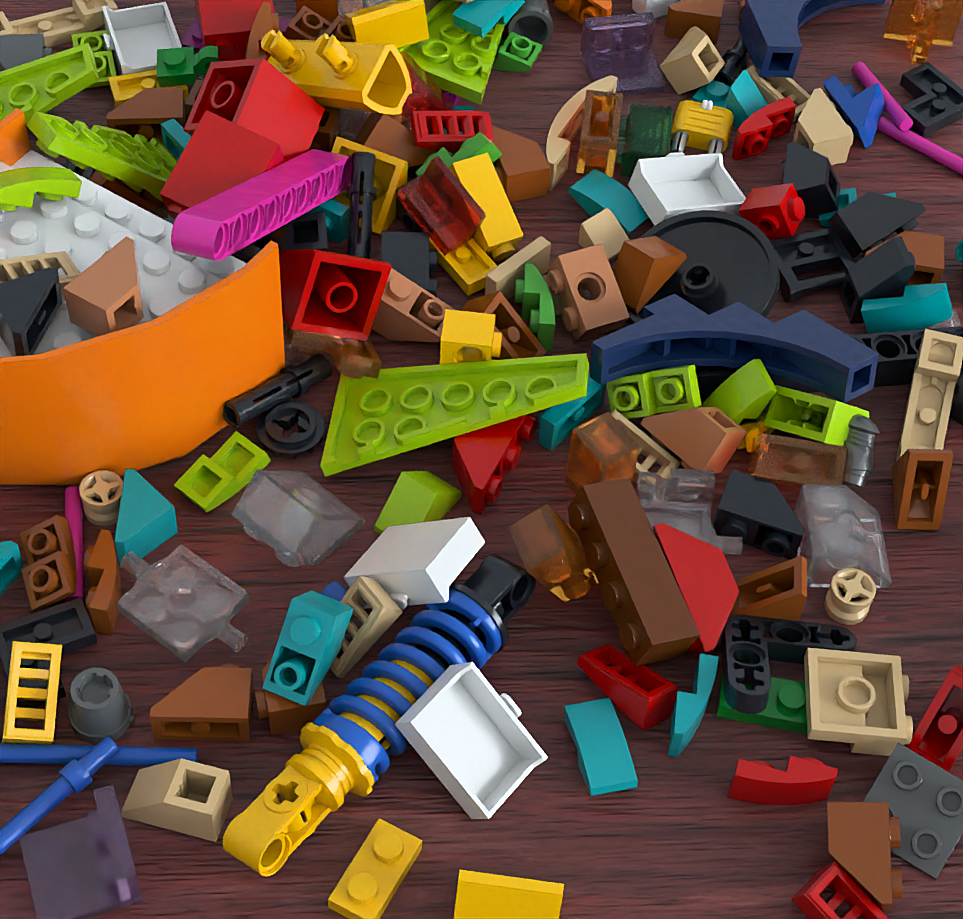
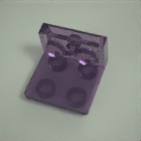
(622, 49)
(82, 864)

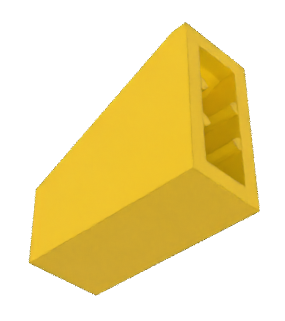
(500, 229)

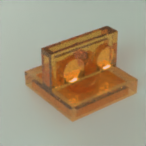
(923, 24)

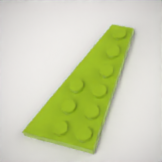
(455, 57)
(46, 81)
(107, 151)
(442, 401)

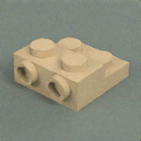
(857, 700)

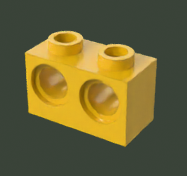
(469, 337)

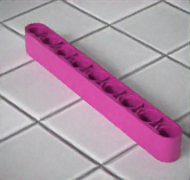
(260, 205)

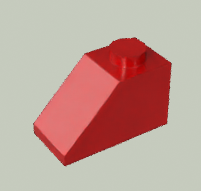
(941, 728)

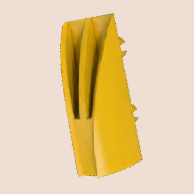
(343, 73)

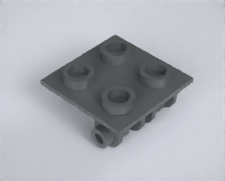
(927, 805)

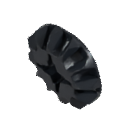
(284, 416)

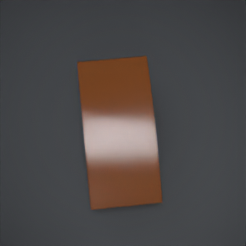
(262, 24)
(310, 26)
(51, 562)
(105, 582)

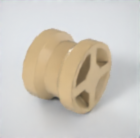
(101, 486)
(847, 585)

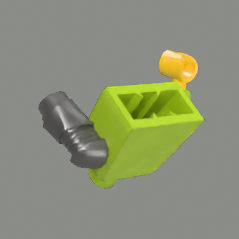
(820, 421)

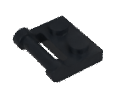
(809, 254)

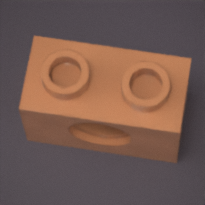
(592, 271)

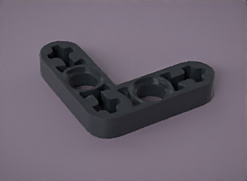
(764, 643)

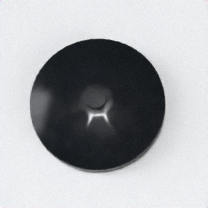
(724, 263)

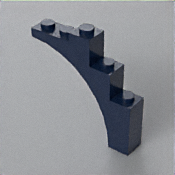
(772, 31)
(791, 348)

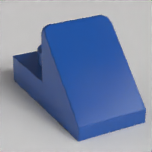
(859, 110)

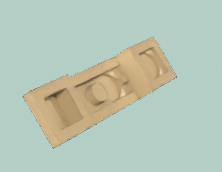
(60, 24)
(566, 126)
(931, 392)

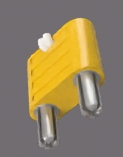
(701, 126)

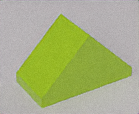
(417, 499)

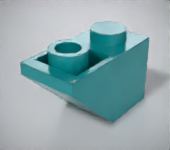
(307, 646)

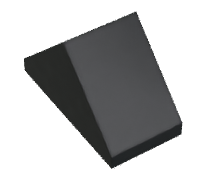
(28, 309)

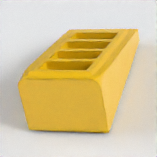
(32, 651)

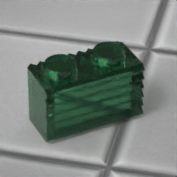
(645, 134)

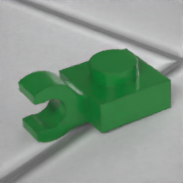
(182, 65)

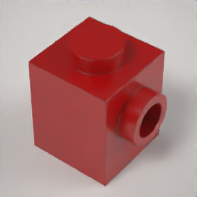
(774, 210)

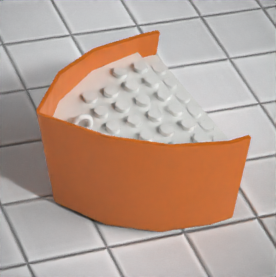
(140, 389)

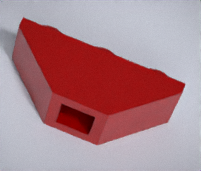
(486, 454)
(703, 582)

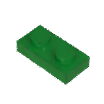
(784, 708)

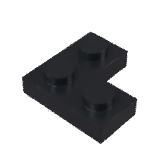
(936, 101)
(59, 625)

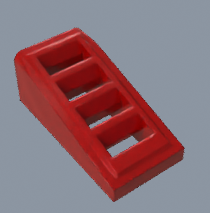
(453, 121)
(634, 689)
(844, 890)

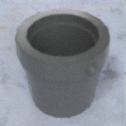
(533, 21)
(98, 706)

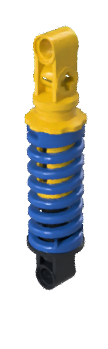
(358, 729)

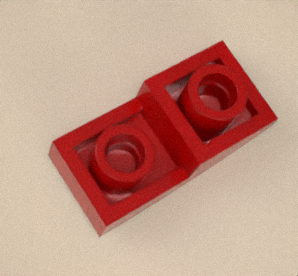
(761, 126)
(800, 783)

